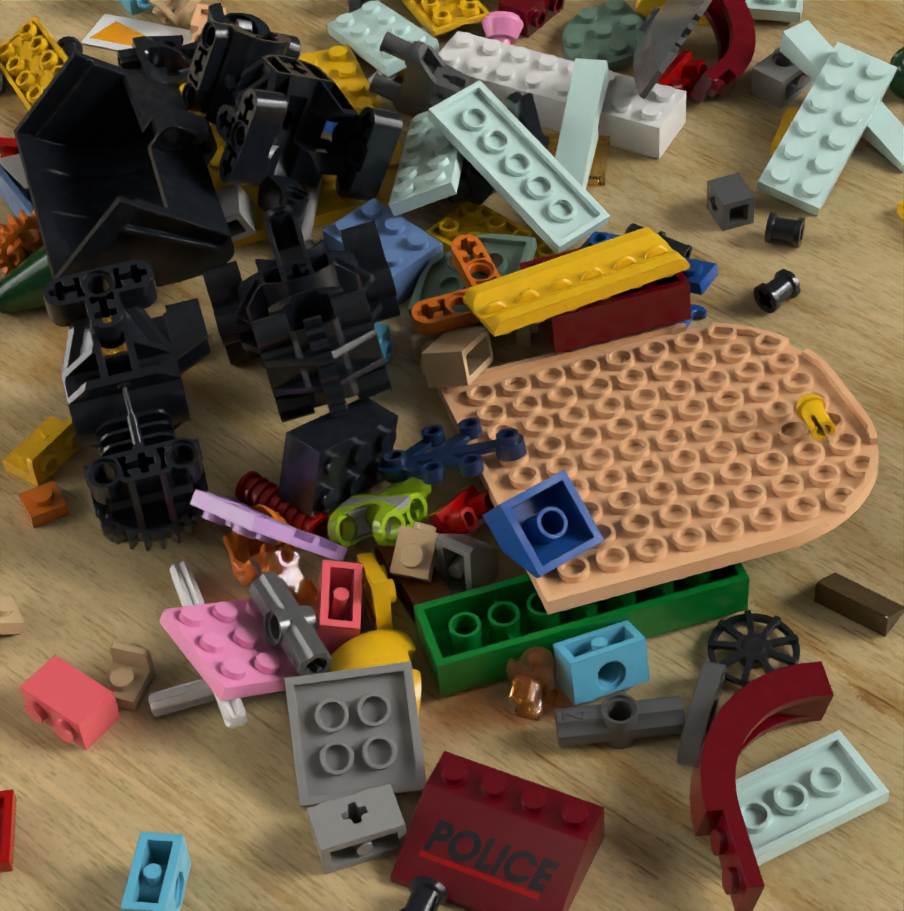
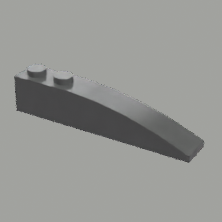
(662, 38)

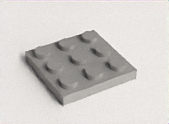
(355, 732)

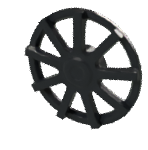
(752, 649)

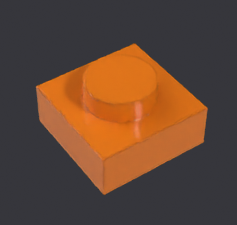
(44, 504)

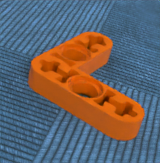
(434, 306)

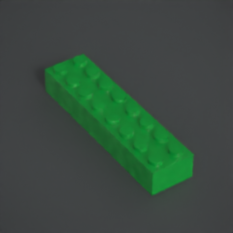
(478, 630)

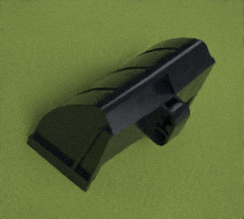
(121, 174)

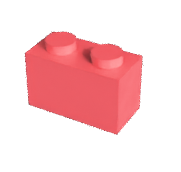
(338, 603)
(69, 702)

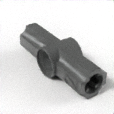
(290, 625)
(619, 720)

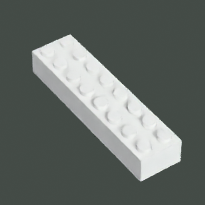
(627, 118)

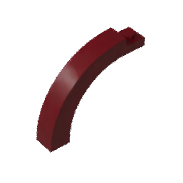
(736, 46)

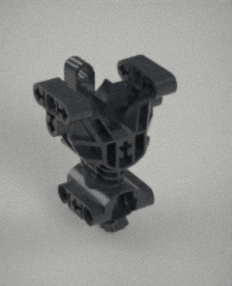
(275, 118)
(309, 315)
(132, 399)

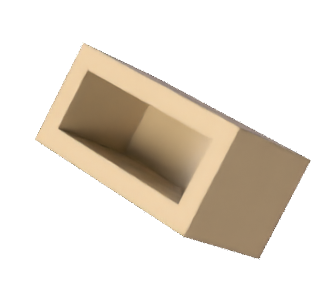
(457, 357)

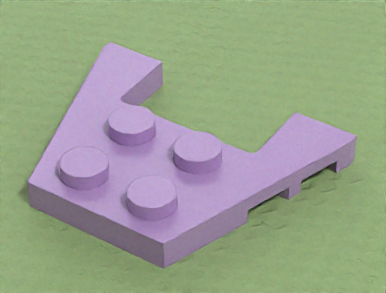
(260, 526)

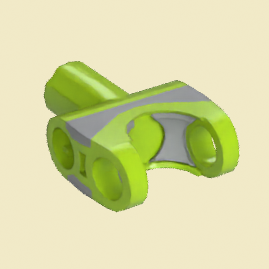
(380, 513)

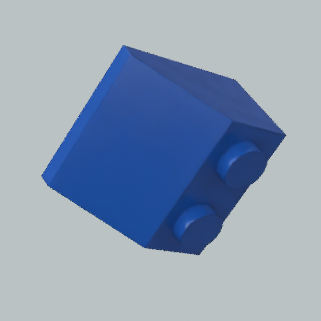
(544, 525)

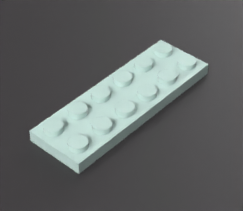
(826, 128)
(427, 167)
(518, 167)

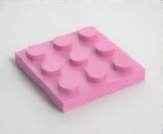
(229, 647)

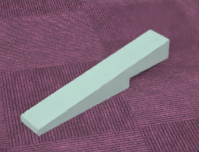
(809, 52)
(581, 117)

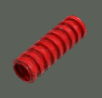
(257, 489)

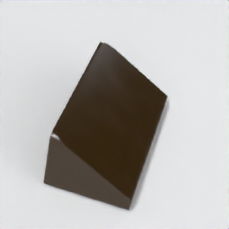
(858, 603)

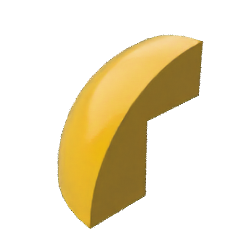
(376, 649)

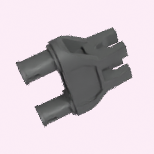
(425, 79)

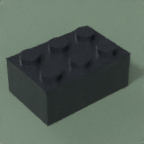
(336, 456)

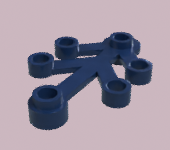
(414, 462)

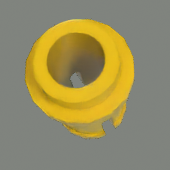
(812, 411)

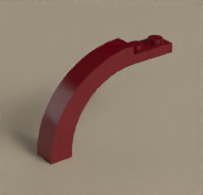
(762, 705)

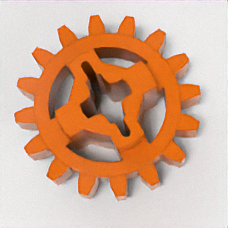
(18, 240)

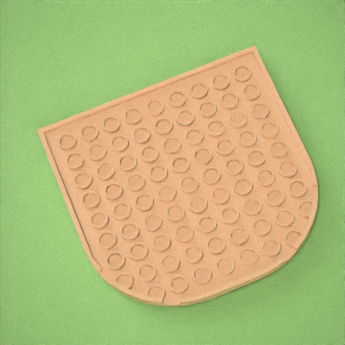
(676, 451)

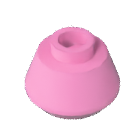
(502, 26)

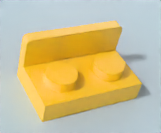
(43, 451)

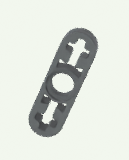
(701, 711)

